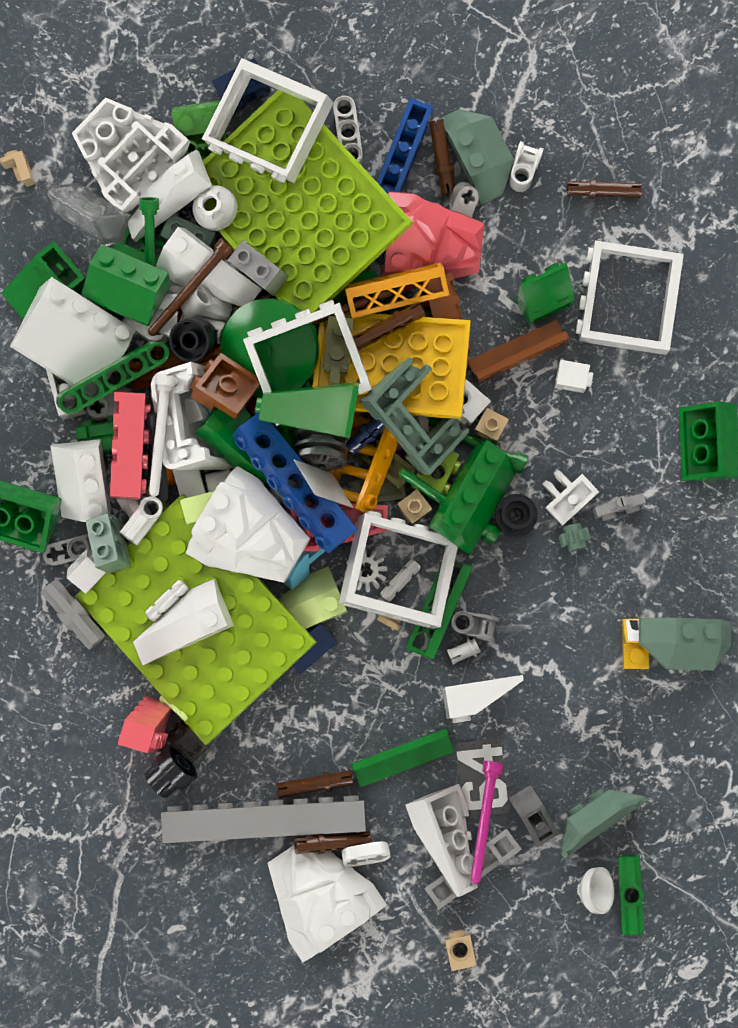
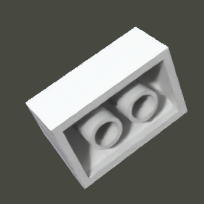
(81, 479)

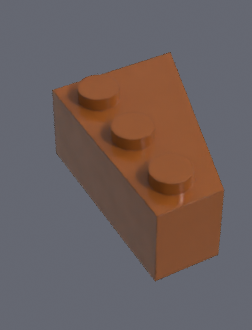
(446, 306)

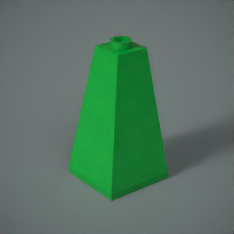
(318, 408)

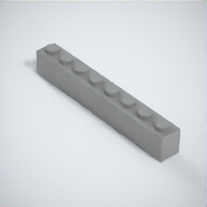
(263, 821)

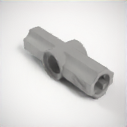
(73, 614)

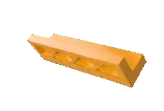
(395, 280)

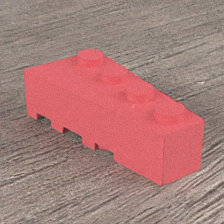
(129, 446)
(146, 726)

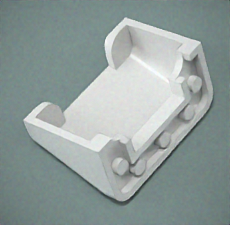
(182, 445)

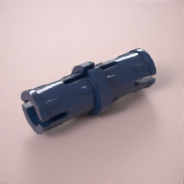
(367, 433)

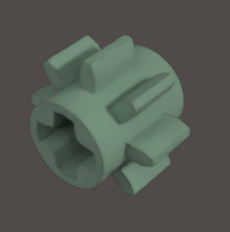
(574, 537)

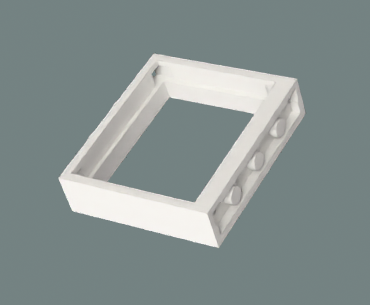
(229, 103)
(303, 318)
(661, 346)
(360, 602)

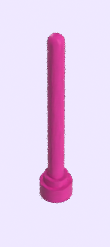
(491, 772)

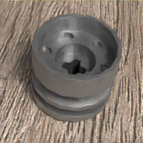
(320, 449)

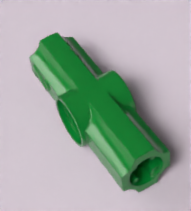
(630, 912)

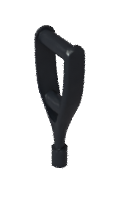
(163, 491)

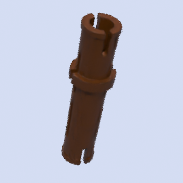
(442, 156)
(605, 189)
(397, 321)
(313, 784)
(329, 843)

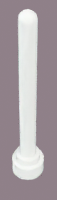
(164, 385)

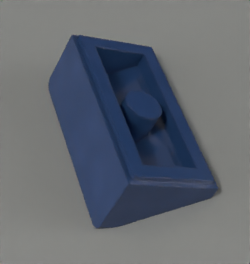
(324, 642)

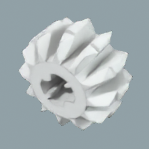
(374, 568)

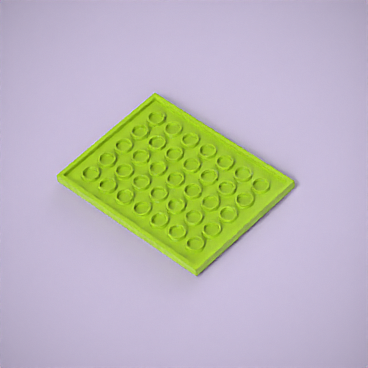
(311, 229)
(215, 675)

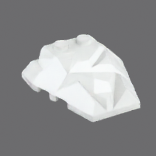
(128, 151)
(247, 530)
(320, 899)

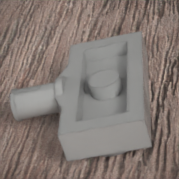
(629, 504)

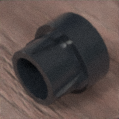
(182, 344)
(521, 503)
(170, 772)

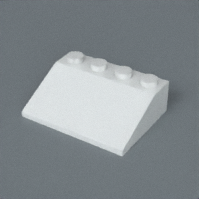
(70, 334)
(473, 697)

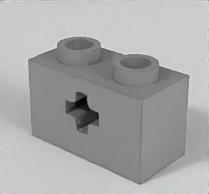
(258, 268)

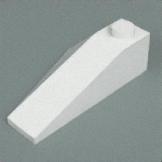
(175, 190)
(186, 255)
(189, 620)
(443, 830)

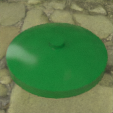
(286, 357)

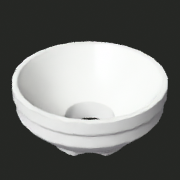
(223, 213)
(597, 890)

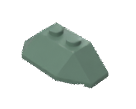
(479, 152)
(686, 641)
(595, 817)

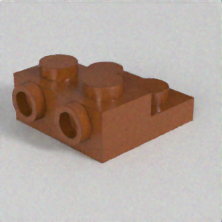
(225, 386)

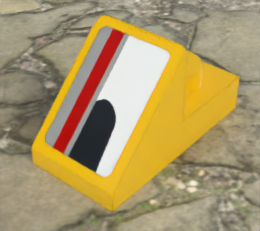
(633, 653)

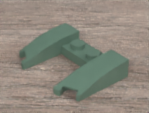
(384, 404)

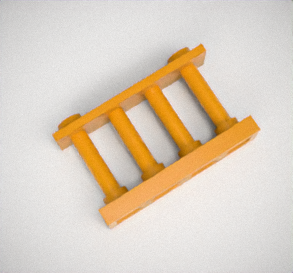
(375, 476)

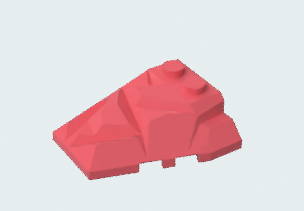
(434, 238)

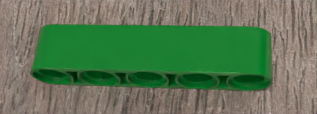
(100, 377)

